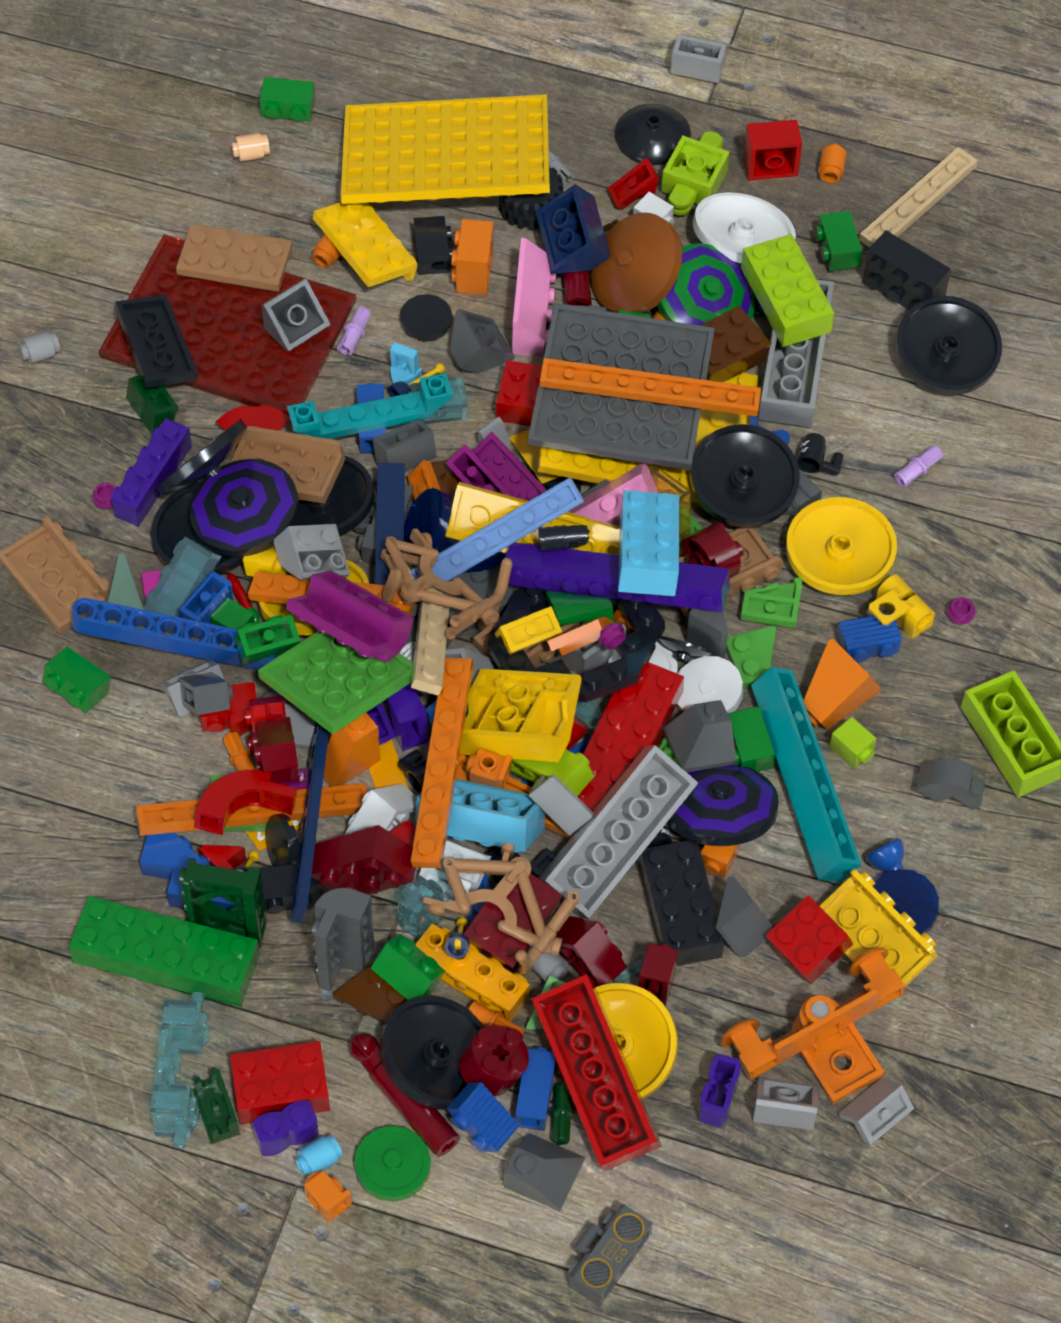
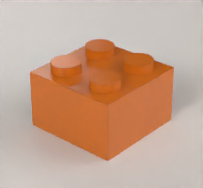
(473, 257)

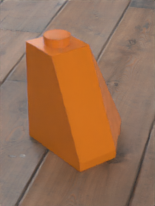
(837, 687)
(351, 751)

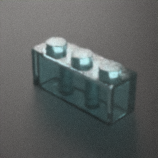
(181, 576)

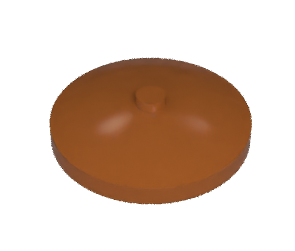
(641, 264)

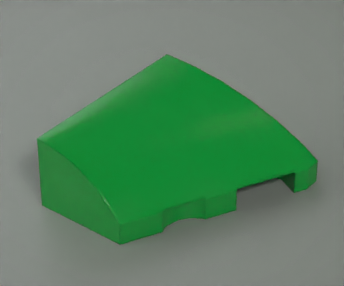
(576, 608)

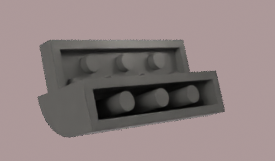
(342, 934)

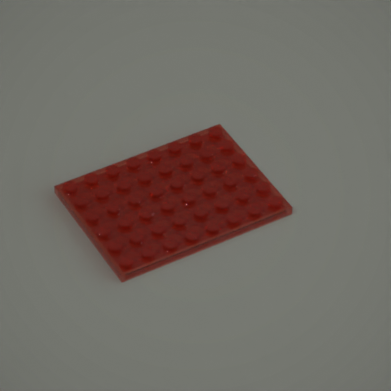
(228, 334)

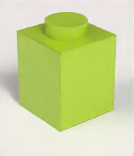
(853, 743)

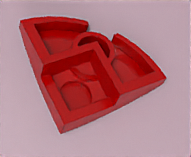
(259, 416)

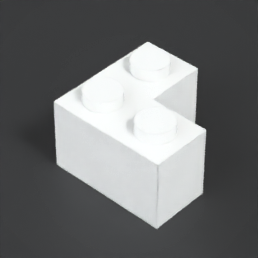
(386, 808)

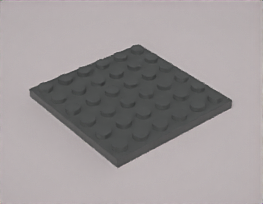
(617, 425)

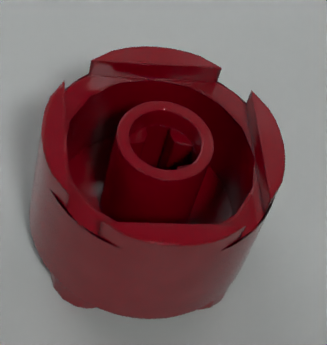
(713, 548)
(495, 1059)

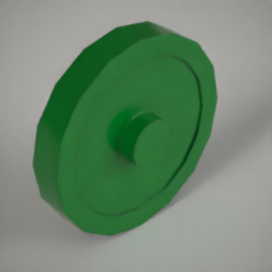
(392, 1163)

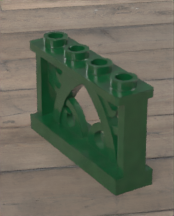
(240, 887)

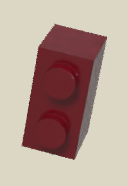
(659, 971)

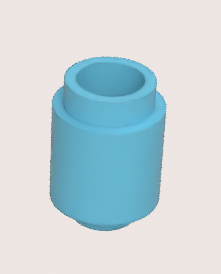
(318, 1155)

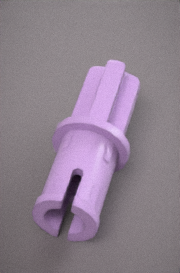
(354, 331)
(918, 466)

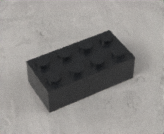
(681, 901)

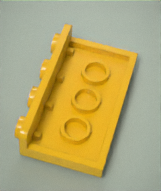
(366, 242)
(875, 923)

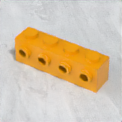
(477, 975)

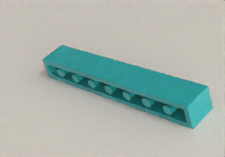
(806, 775)

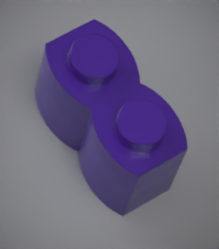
(719, 1090)
(291, 1126)

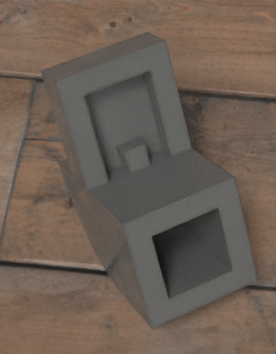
(948, 779)

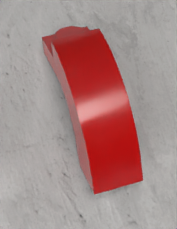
(240, 791)

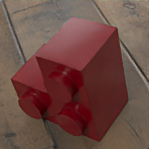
(276, 749)
(590, 950)

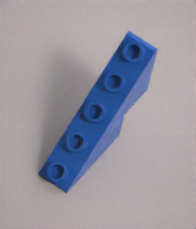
(164, 858)

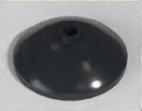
(650, 132)

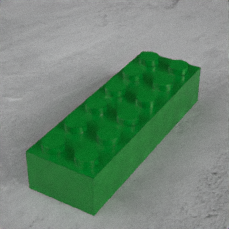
(164, 951)

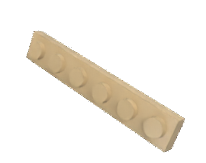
(921, 196)
(430, 646)

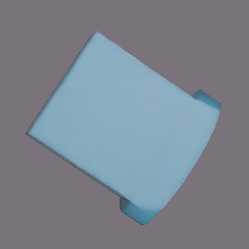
(404, 364)

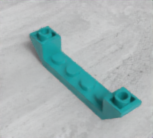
(374, 414)

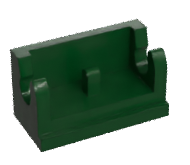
(151, 403)
(215, 1108)

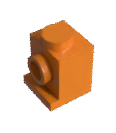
(496, 769)
(327, 1195)

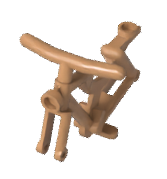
(416, 590)
(515, 872)

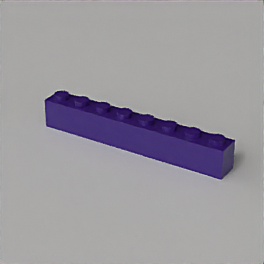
(598, 575)

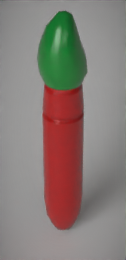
(241, 596)

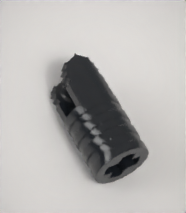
(562, 537)

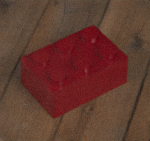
(364, 861)
(494, 943)

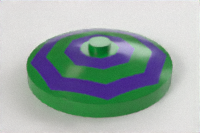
(706, 287)

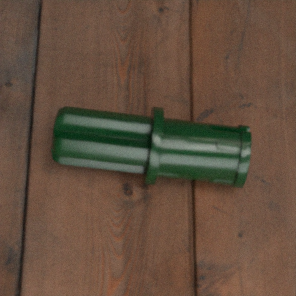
(561, 1115)

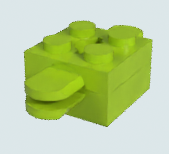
(694, 171)

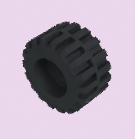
(522, 209)

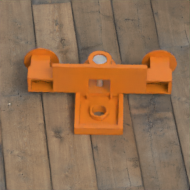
(825, 1033)

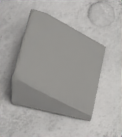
(498, 428)

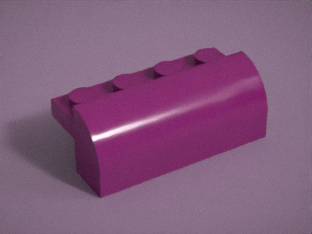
(495, 469)
(353, 616)

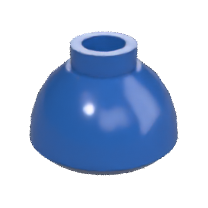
(887, 856)

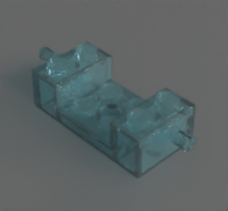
(182, 1032)

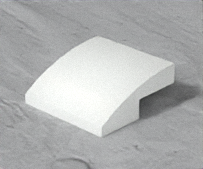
(470, 880)

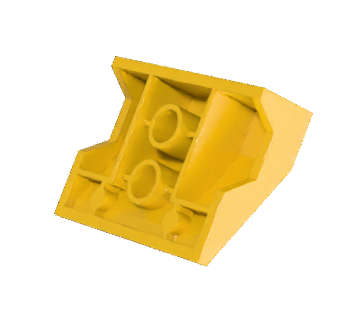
(521, 714)

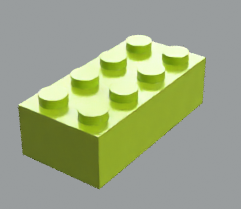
(787, 290)
(1014, 732)

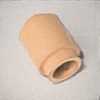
(250, 146)

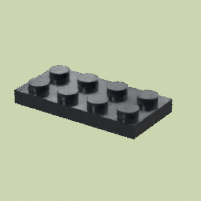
(156, 341)

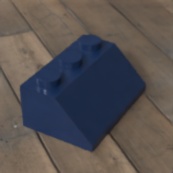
(573, 232)

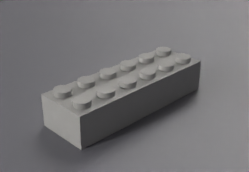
(793, 377)
(619, 829)

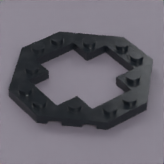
(598, 682)

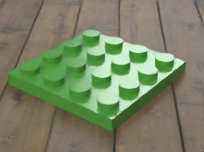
(333, 680)

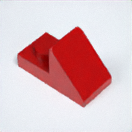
(634, 184)
(224, 856)

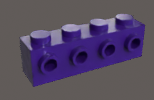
(154, 464)

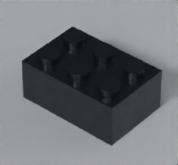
(904, 271)

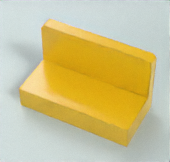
(529, 630)

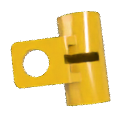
(907, 607)

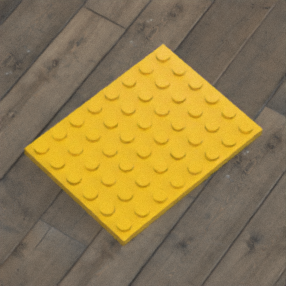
(445, 149)

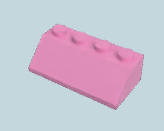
(532, 301)
(606, 502)

